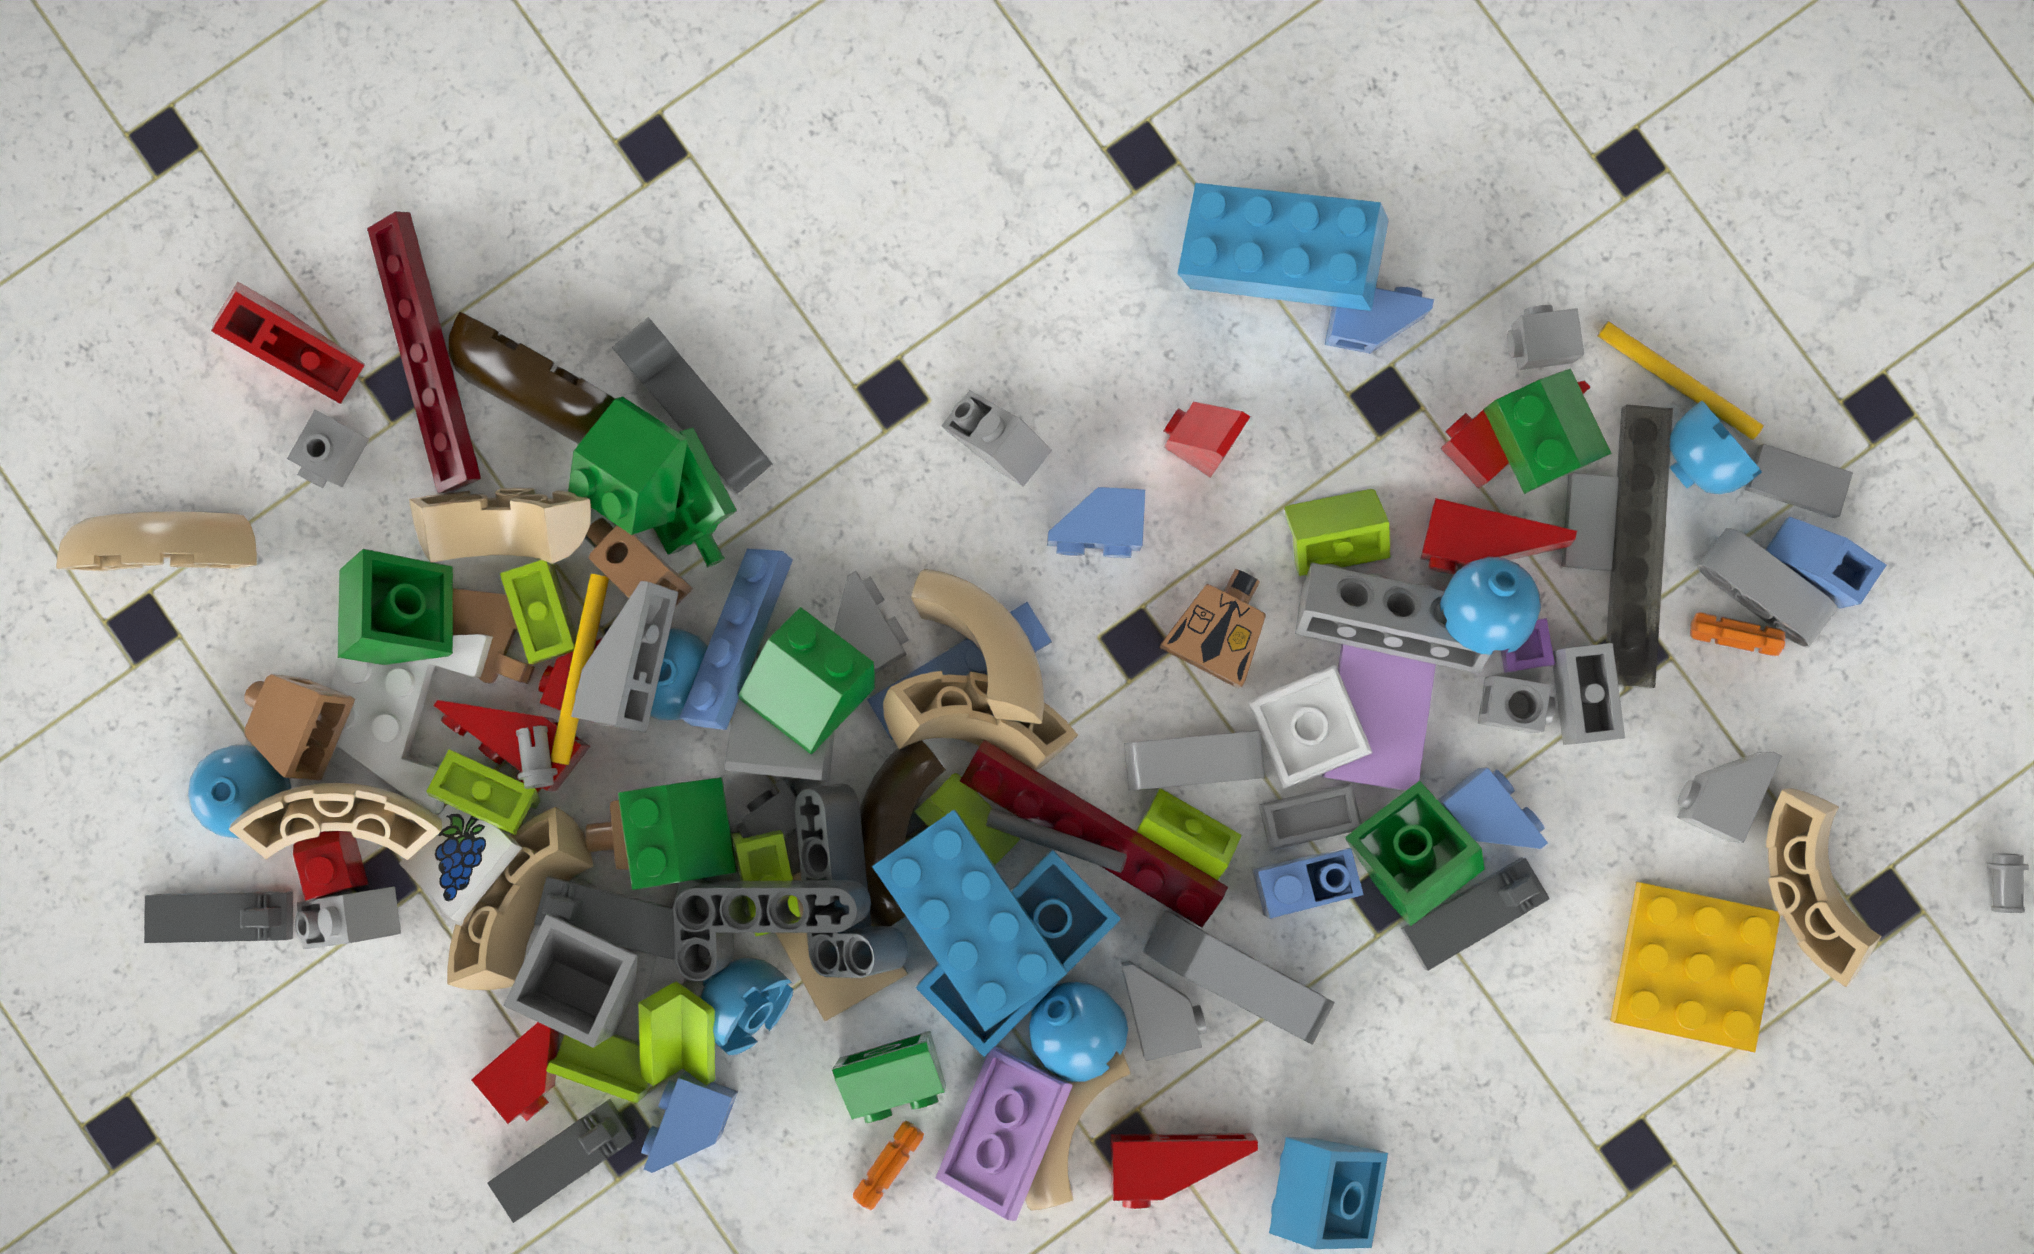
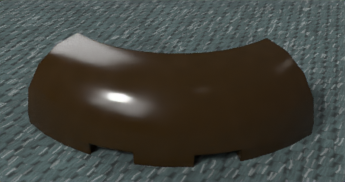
(525, 379)
(887, 814)

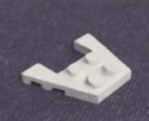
(389, 710)

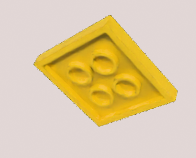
(1695, 967)

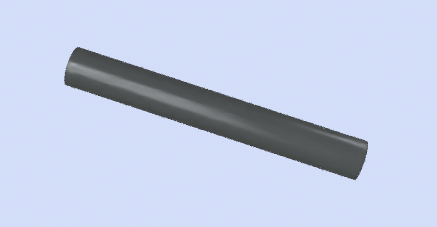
(1056, 840)

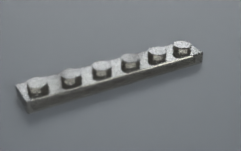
(1639, 543)

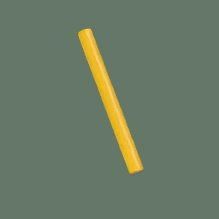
(1680, 380)
(582, 652)

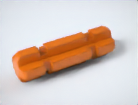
(1737, 634)
(888, 1165)

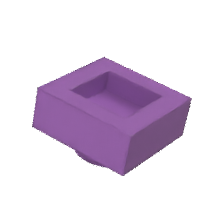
(1533, 653)

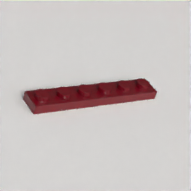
(423, 352)
(1051, 805)

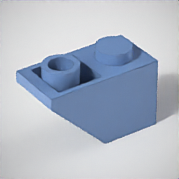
(1369, 330)
(1103, 520)
(1827, 561)
(1489, 812)
(1307, 882)
(691, 1121)

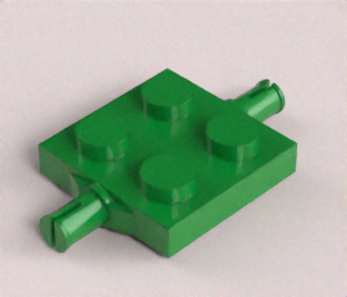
(699, 506)

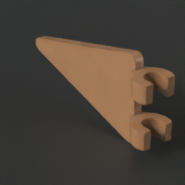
(492, 616)

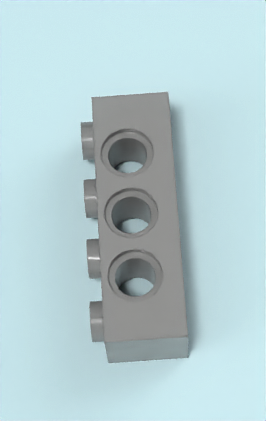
(1371, 621)

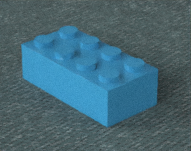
(1284, 246)
(1068, 918)
(970, 920)

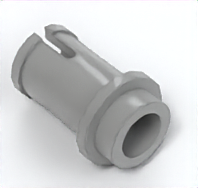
(535, 760)
(2008, 882)

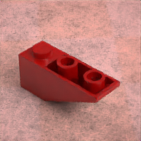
(498, 735)

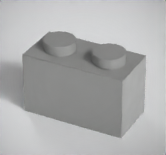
(1588, 694)

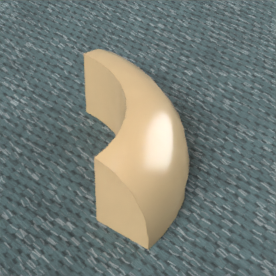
(510, 524)
(149, 537)
(1012, 667)
(958, 709)
(321, 807)
(1806, 889)
(495, 933)
(1051, 1182)

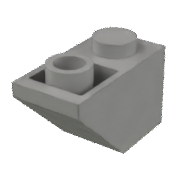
(997, 437)
(865, 626)
(348, 918)

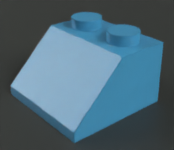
(1327, 1194)

